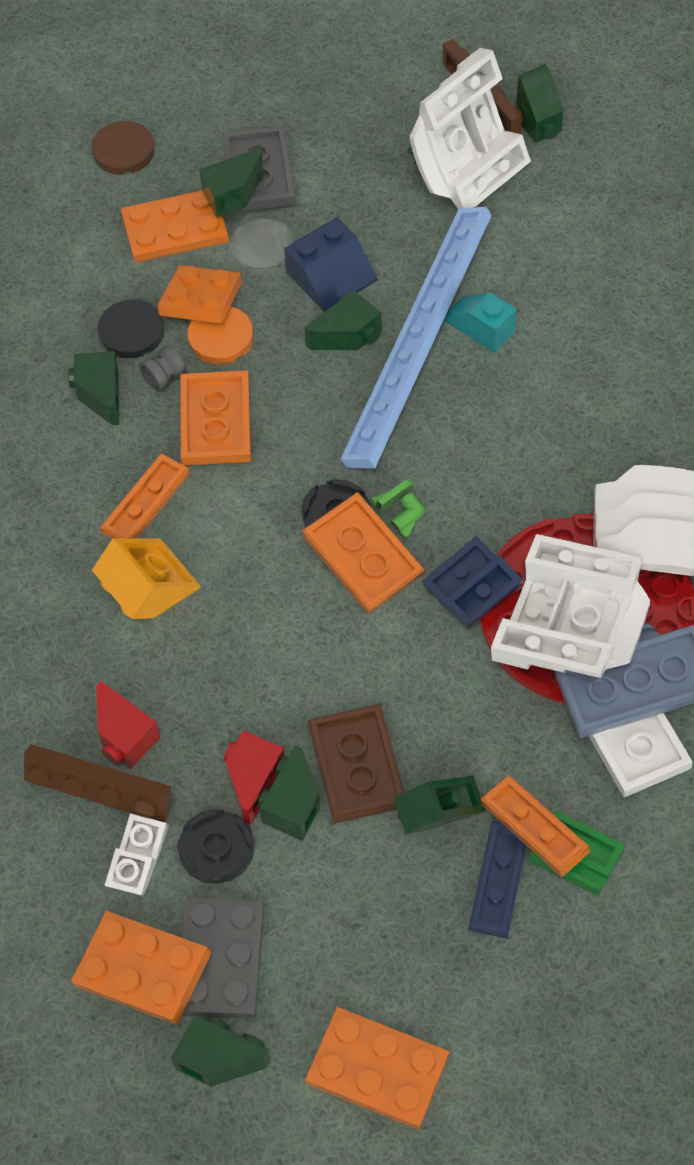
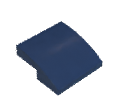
(472, 582)

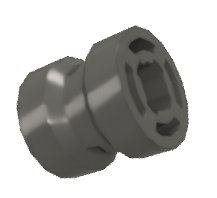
(162, 368)

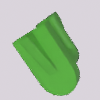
(414, 508)

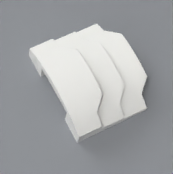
(462, 138)
(648, 517)
(575, 610)

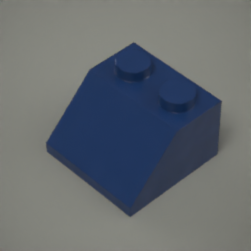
(329, 264)

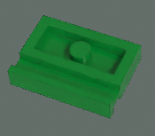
(597, 866)

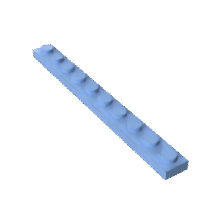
(415, 339)

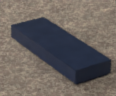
(498, 882)

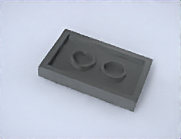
(276, 185)
(232, 973)

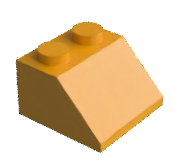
(143, 576)

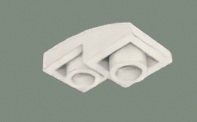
(137, 855)

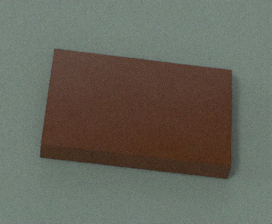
(356, 763)

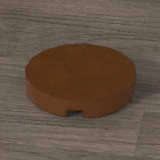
(123, 147)

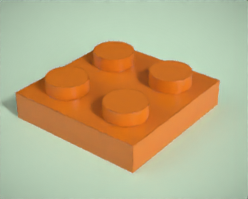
(200, 294)

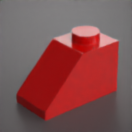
(123, 728)
(251, 769)

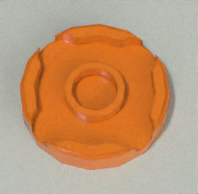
(221, 342)

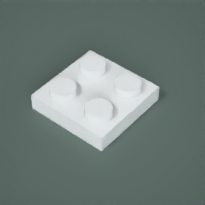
(641, 753)

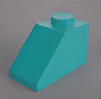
(484, 319)

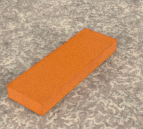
(145, 499)
(535, 826)

